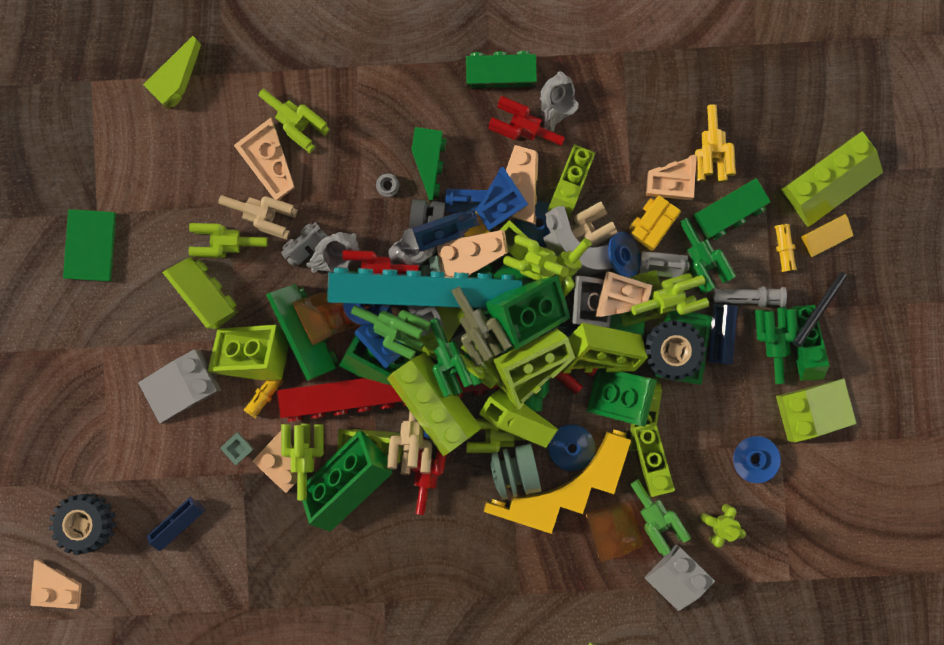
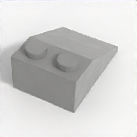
(179, 385)

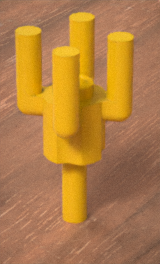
(715, 149)

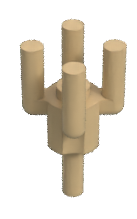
(262, 213)
(584, 229)
(411, 441)

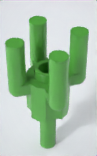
(395, 329)
(659, 520)

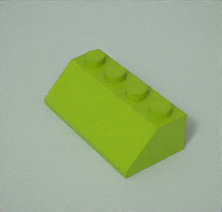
(834, 179)
(443, 419)

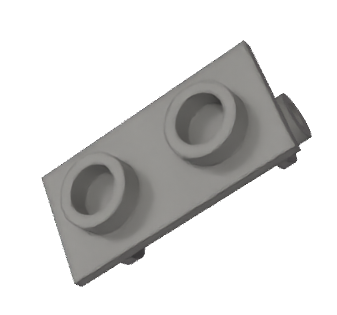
(296, 248)
(666, 264)

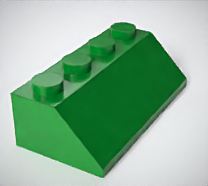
(314, 359)
(345, 482)

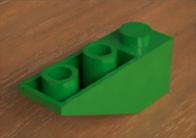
(426, 151)
(811, 356)

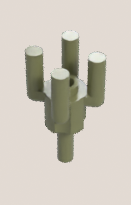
(478, 330)

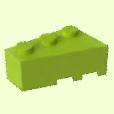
(605, 348)
(533, 364)

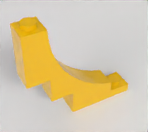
(542, 508)

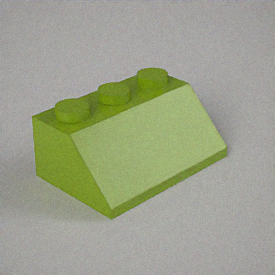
(201, 292)

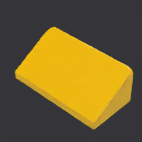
(827, 235)

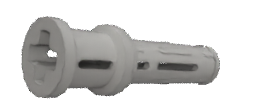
(761, 296)

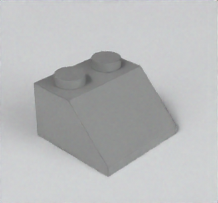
(586, 302)
(679, 578)

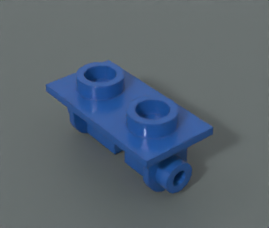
(463, 200)

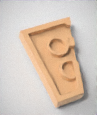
(266, 158)
(524, 173)
(472, 252)

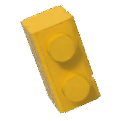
(654, 223)

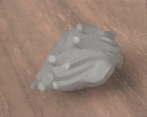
(557, 100)
(407, 251)
(329, 252)

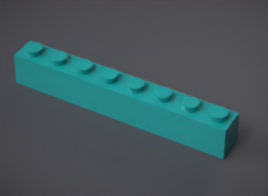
(415, 288)

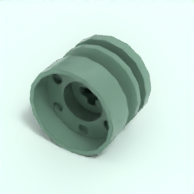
(516, 471)

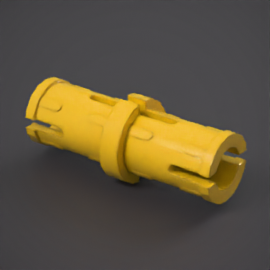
(785, 248)
(262, 396)

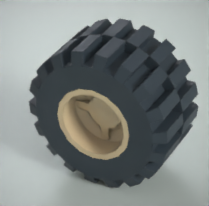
(674, 350)
(82, 523)

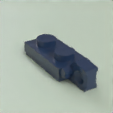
(444, 229)

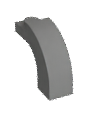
(561, 239)

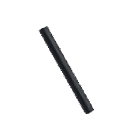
(820, 309)

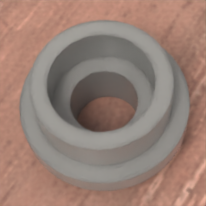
(387, 178)

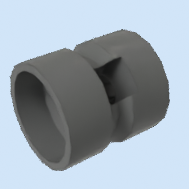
(421, 209)

